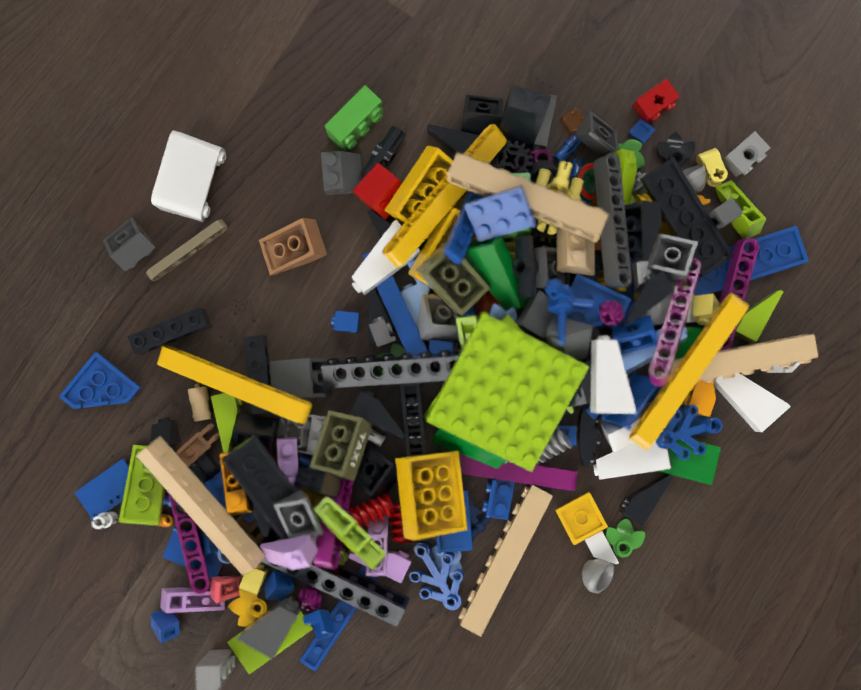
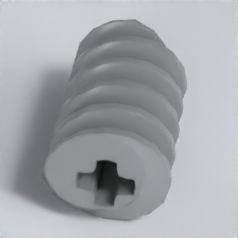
(556, 444)

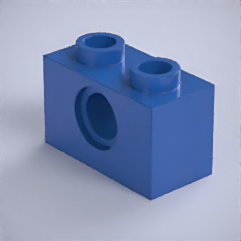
(636, 335)

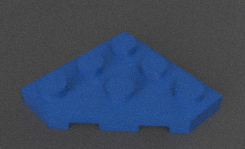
(587, 289)
(99, 385)

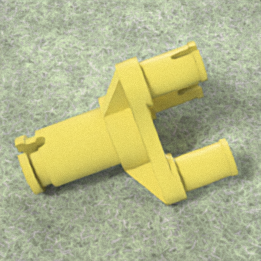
(559, 184)

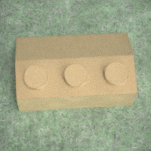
(575, 253)

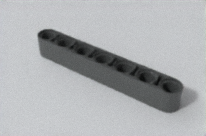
(614, 232)

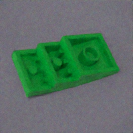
(696, 467)

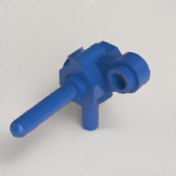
(561, 304)

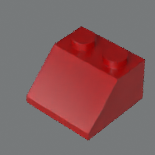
(377, 189)

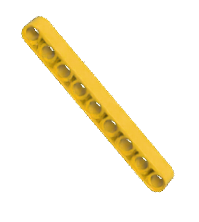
(439, 201)
(688, 371)
(235, 384)

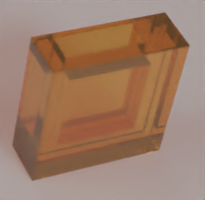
(572, 120)

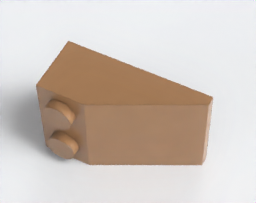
(293, 246)

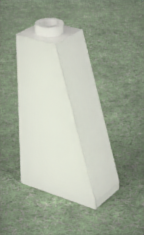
(376, 266)
(608, 379)
(751, 401)
(619, 436)
(631, 461)

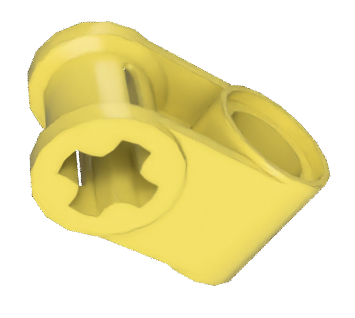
(714, 167)

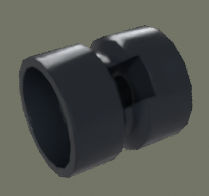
(205, 467)

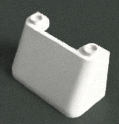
(186, 176)

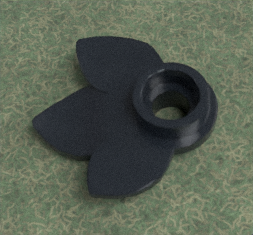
(676, 148)

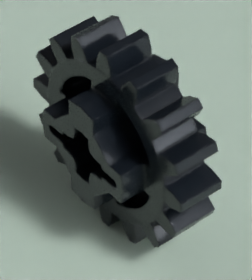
(518, 156)

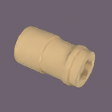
(200, 403)

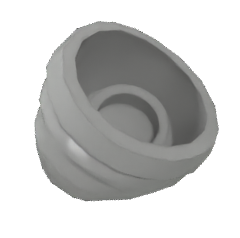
(696, 177)
(597, 575)

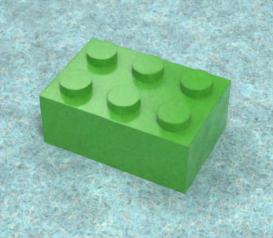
(355, 119)

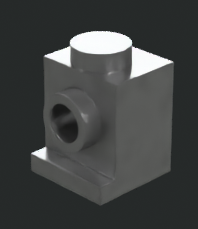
(381, 332)

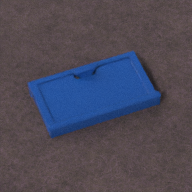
(641, 391)
(108, 486)
(459, 540)
(174, 553)

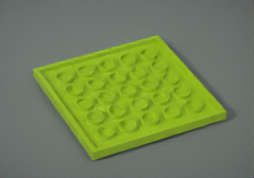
(506, 392)

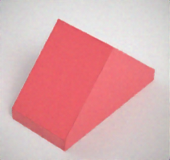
(224, 587)

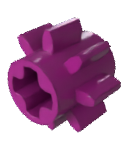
(611, 313)
(309, 598)

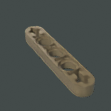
(187, 250)

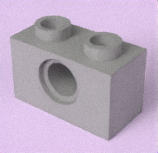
(754, 146)

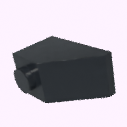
(167, 430)

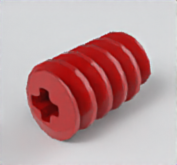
(374, 511)
(397, 522)

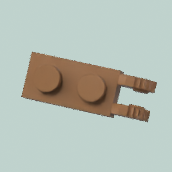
(197, 445)

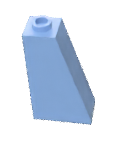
(637, 359)

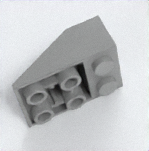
(306, 434)

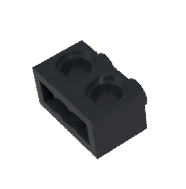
(317, 481)

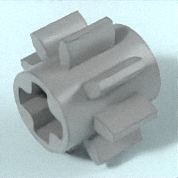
(638, 187)

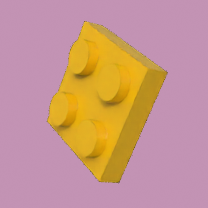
(581, 518)

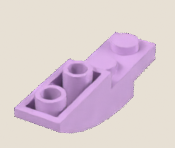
(288, 458)
(380, 536)

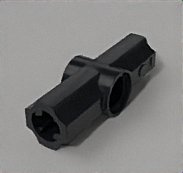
(386, 150)
(525, 267)

